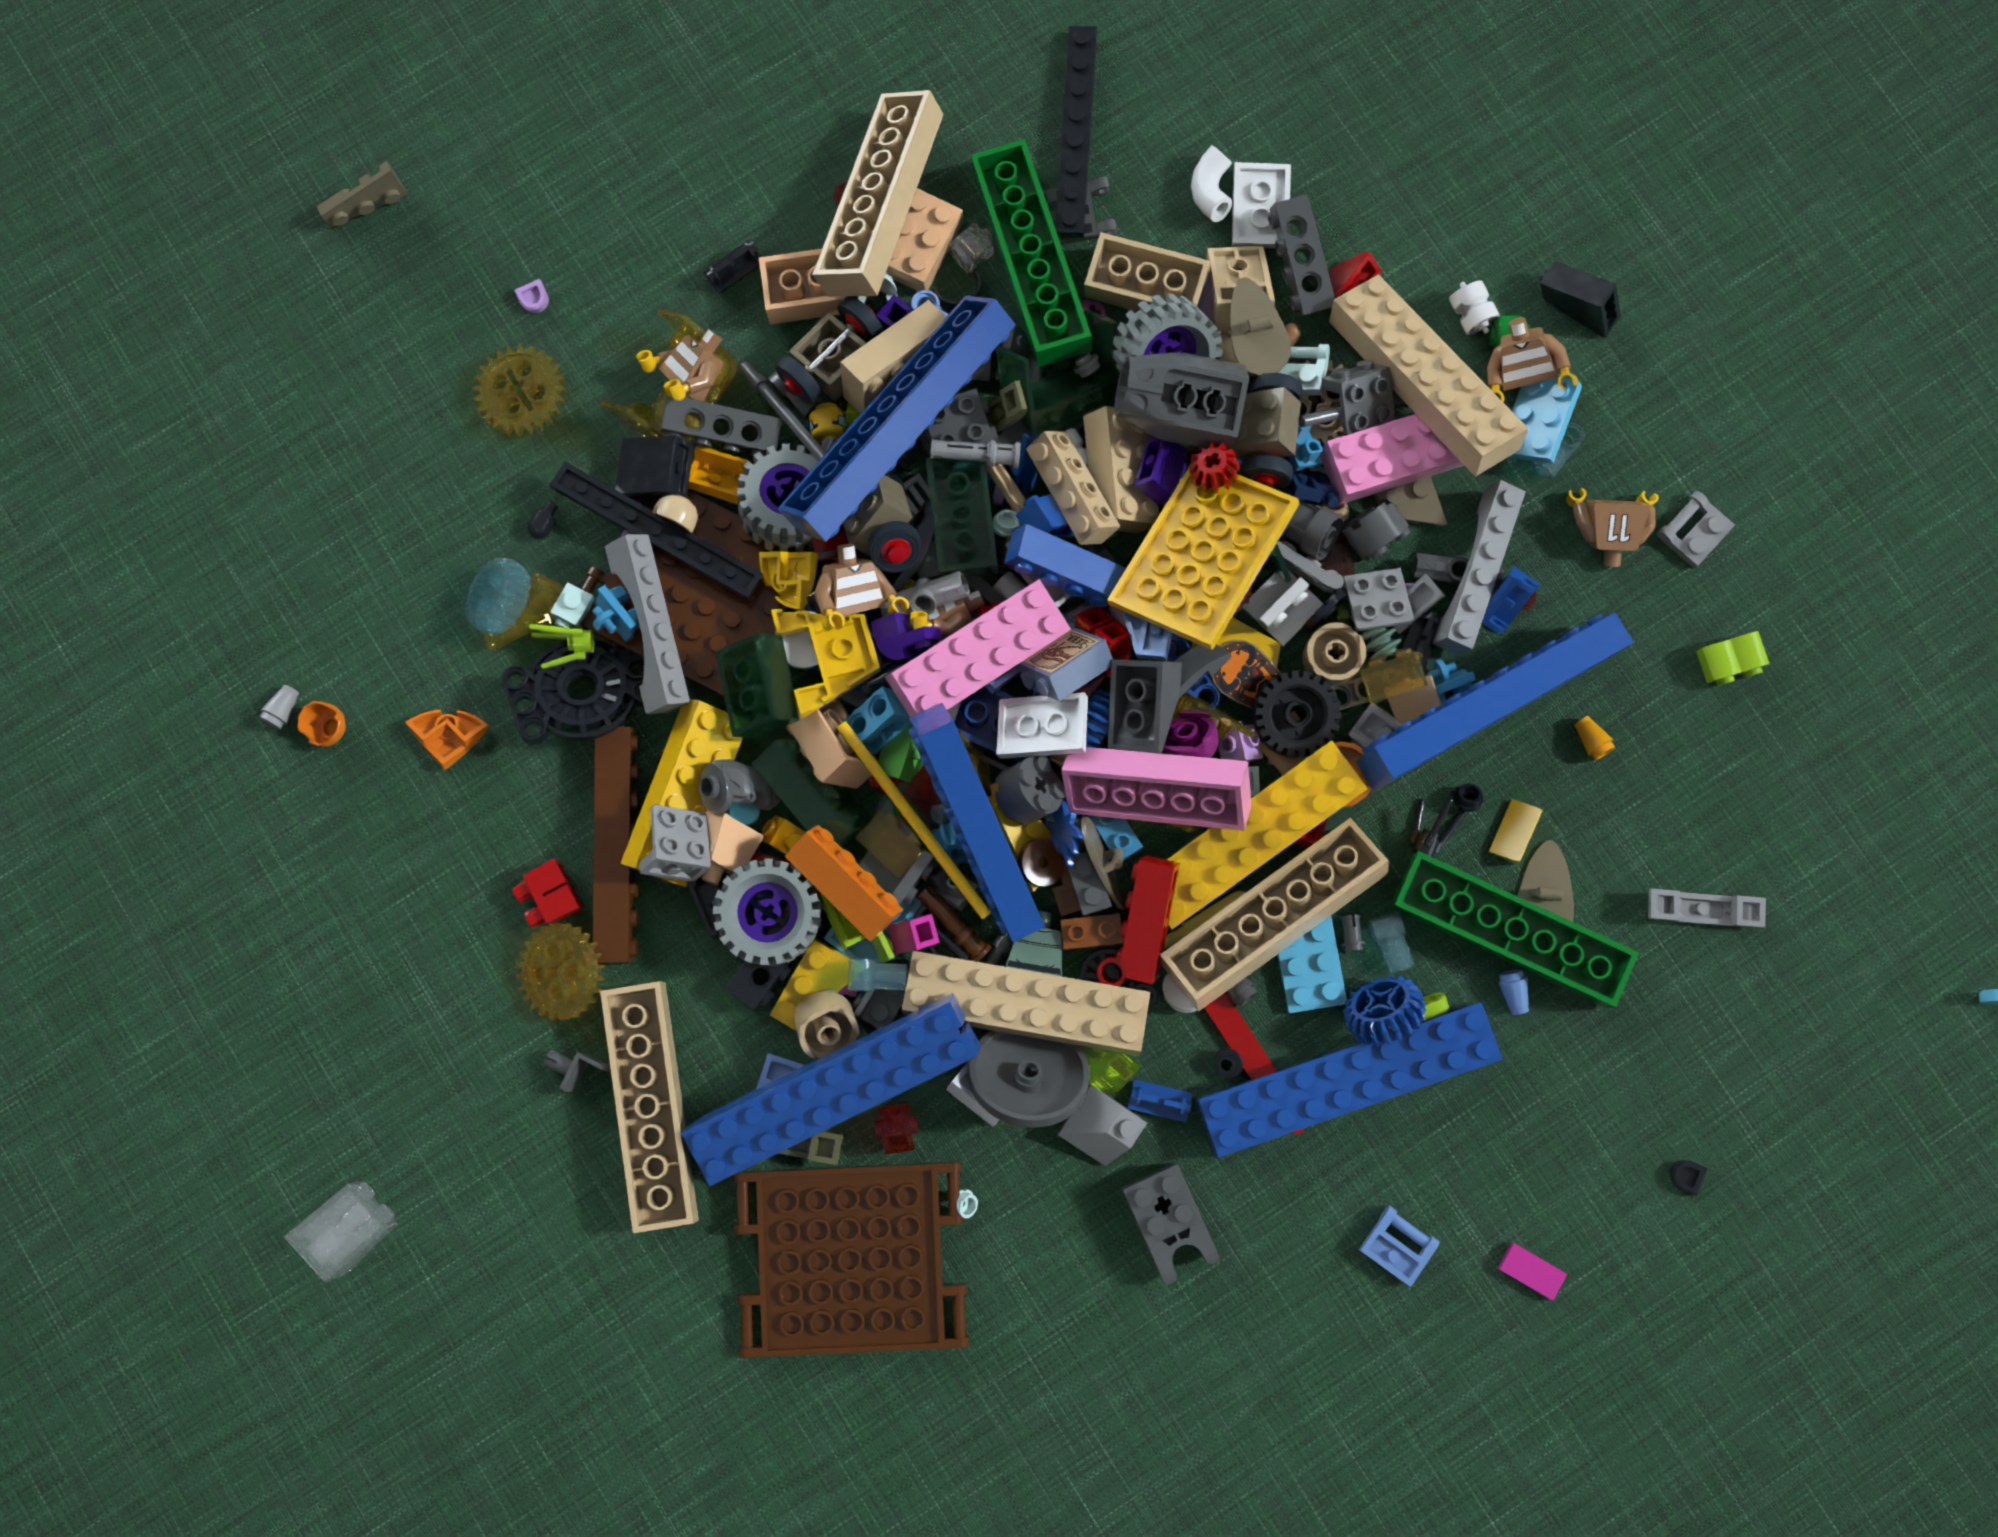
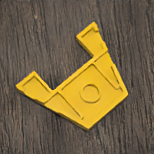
(843, 655)

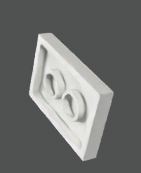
(1254, 193)
(1042, 726)

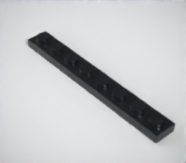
(1076, 132)
(662, 532)

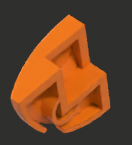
(447, 735)

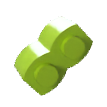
(1733, 657)

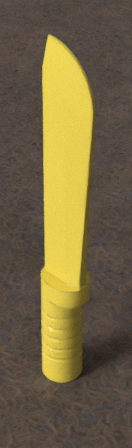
(1195, 922)

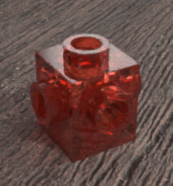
(896, 1128)

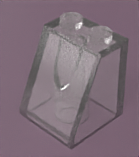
(342, 1231)

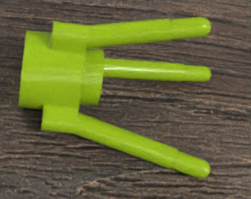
(578, 640)

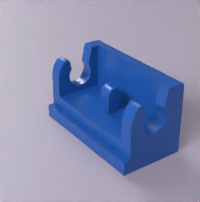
(1509, 599)

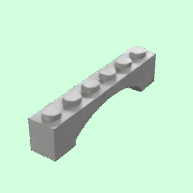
(1496, 521)
(663, 677)

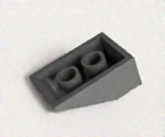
(1142, 704)

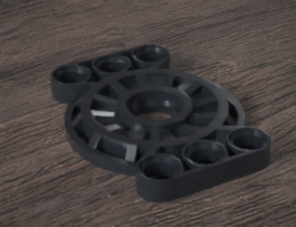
(553, 703)

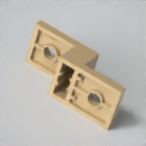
(1224, 279)

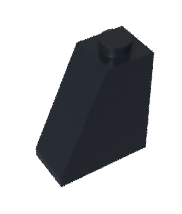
(1582, 297)

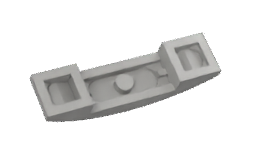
(1706, 909)

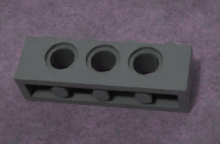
(1299, 212)
(765, 427)

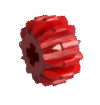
(1214, 468)

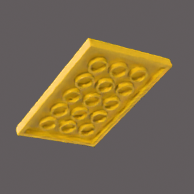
(1203, 557)

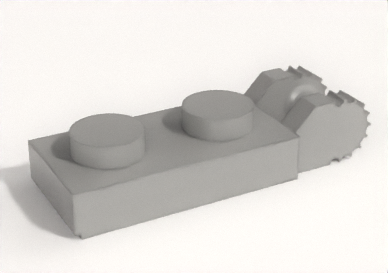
(1310, 569)

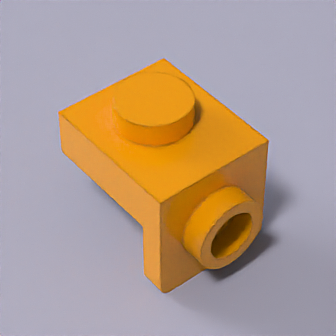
(781, 834)

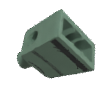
(1039, 951)

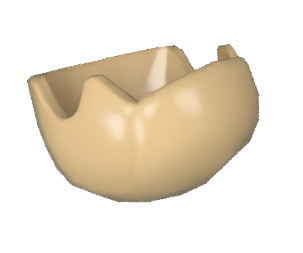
(677, 510)

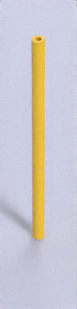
(913, 819)

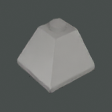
(1102, 1127)

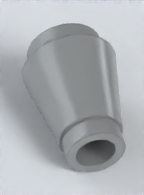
(279, 707)

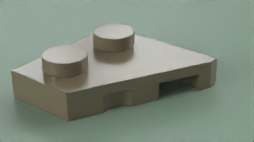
(1417, 502)

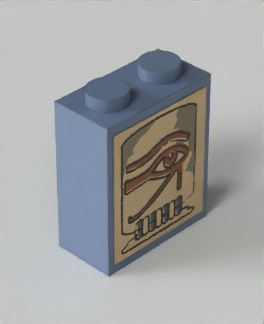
(1066, 664)

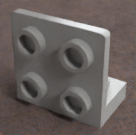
(1378, 599)
(678, 844)

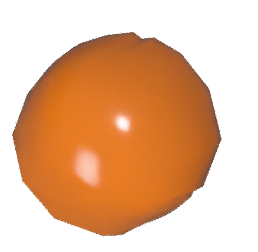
(321, 723)

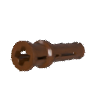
(961, 933)

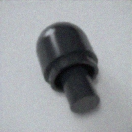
(542, 521)

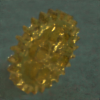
(543, 377)
(560, 971)

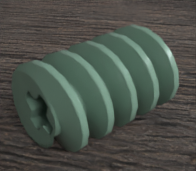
(1380, 641)

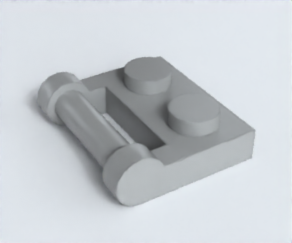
(1703, 535)

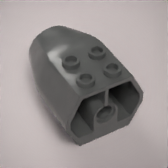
(1183, 398)

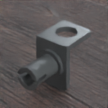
(572, 1069)

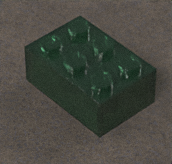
(757, 685)

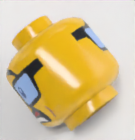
(827, 421)

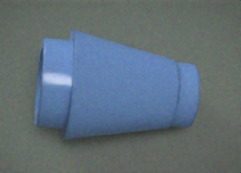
(1515, 990)

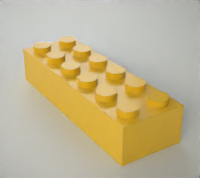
(697, 738)

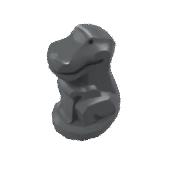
(732, 782)

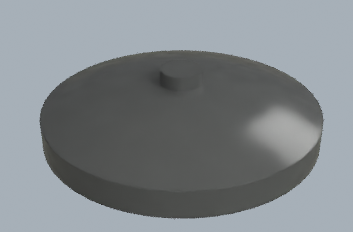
(1028, 1079)

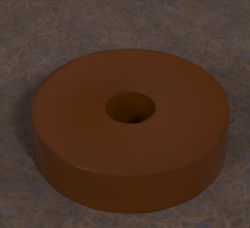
(1028, 862)

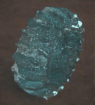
(497, 595)

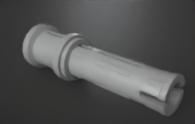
(991, 453)

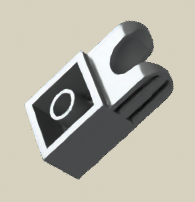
(1173, 1227)

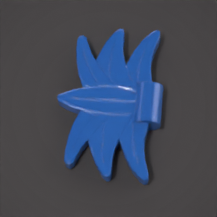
(1026, 473)
(1065, 833)

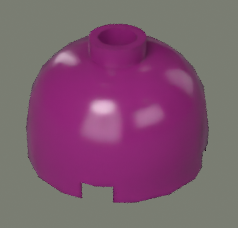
(1192, 735)

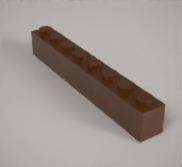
(613, 825)

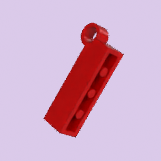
(1147, 922)

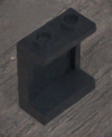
(654, 466)

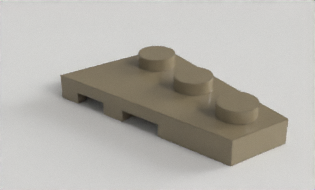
(369, 194)

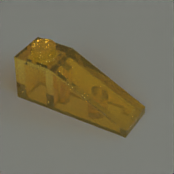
(542, 598)

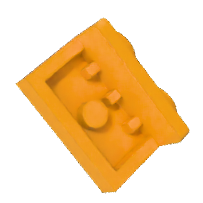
(716, 473)

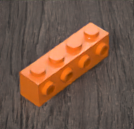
(844, 882)

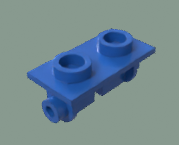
(1160, 1100)

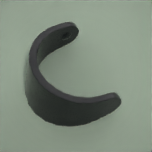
(950, 305)

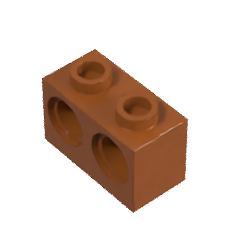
(1091, 932)

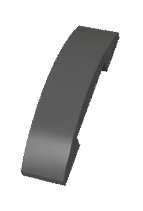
(1198, 662)

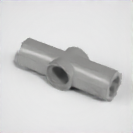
(939, 592)

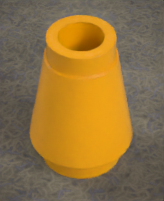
(1594, 738)

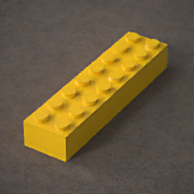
(1275, 821)

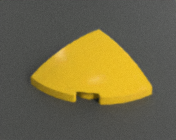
(789, 575)

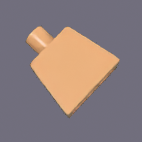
(729, 845)

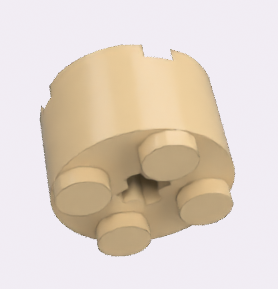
(1345, 643)
(825, 1023)

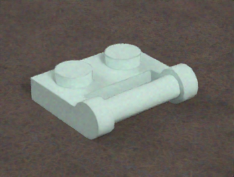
(1309, 374)

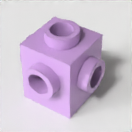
(1240, 746)

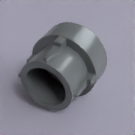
(1314, 529)

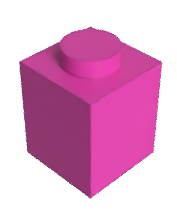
(913, 934)

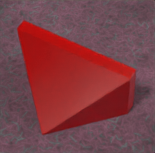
(1353, 273)

